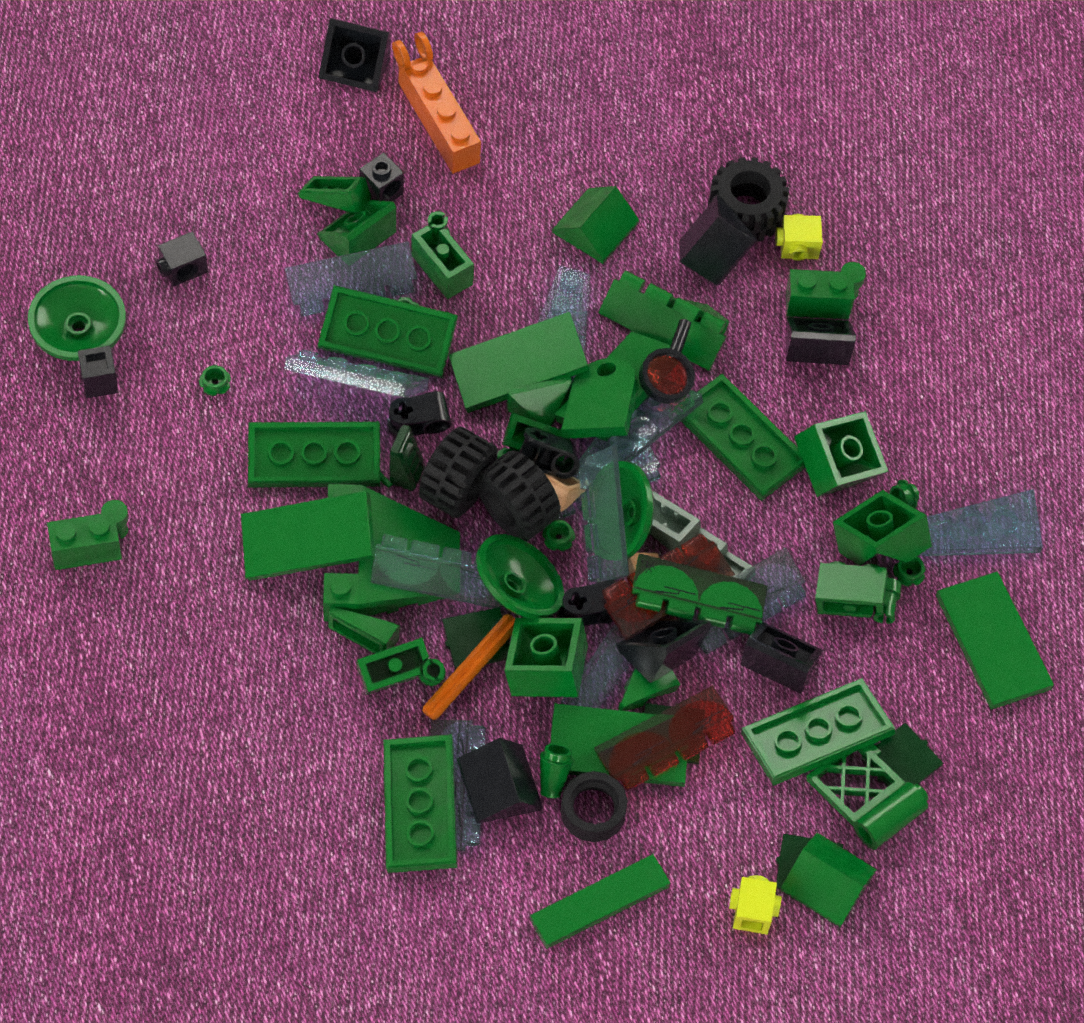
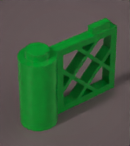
(886, 812)

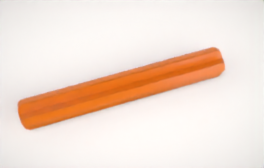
(469, 668)

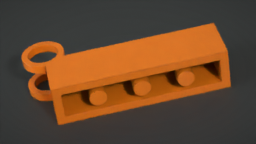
(436, 106)

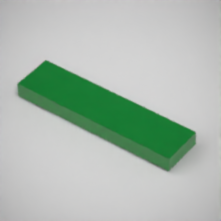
(599, 901)

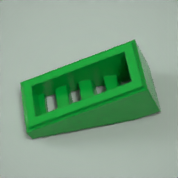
(337, 192)
(364, 630)

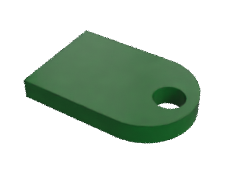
(601, 403)

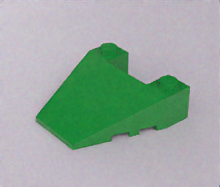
(389, 517)

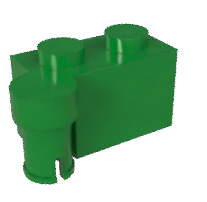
(442, 256)
(824, 292)
(89, 538)
(856, 590)
(399, 666)

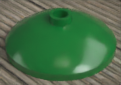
(75, 304)
(637, 505)
(519, 576)

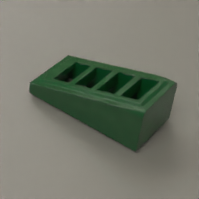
(405, 460)

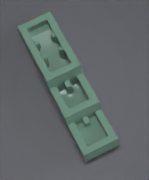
(676, 526)

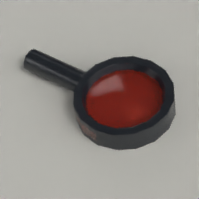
(666, 372)

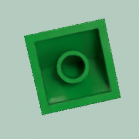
(597, 222)
(361, 230)
(828, 879)

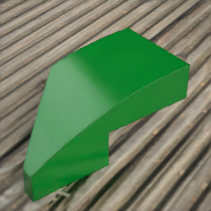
(639, 689)

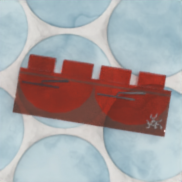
(622, 602)
(658, 738)

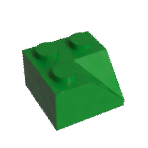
(840, 453)
(882, 527)
(546, 657)

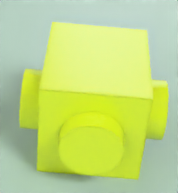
(799, 237)
(755, 904)

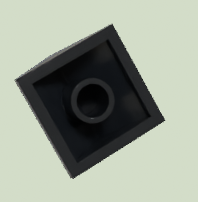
(355, 55)
(715, 242)
(819, 341)
(664, 645)
(780, 657)
(499, 781)

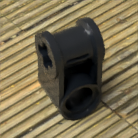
(421, 413)
(546, 449)
(586, 604)

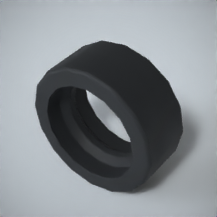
(599, 782)

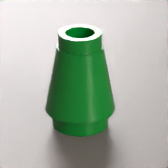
(554, 769)

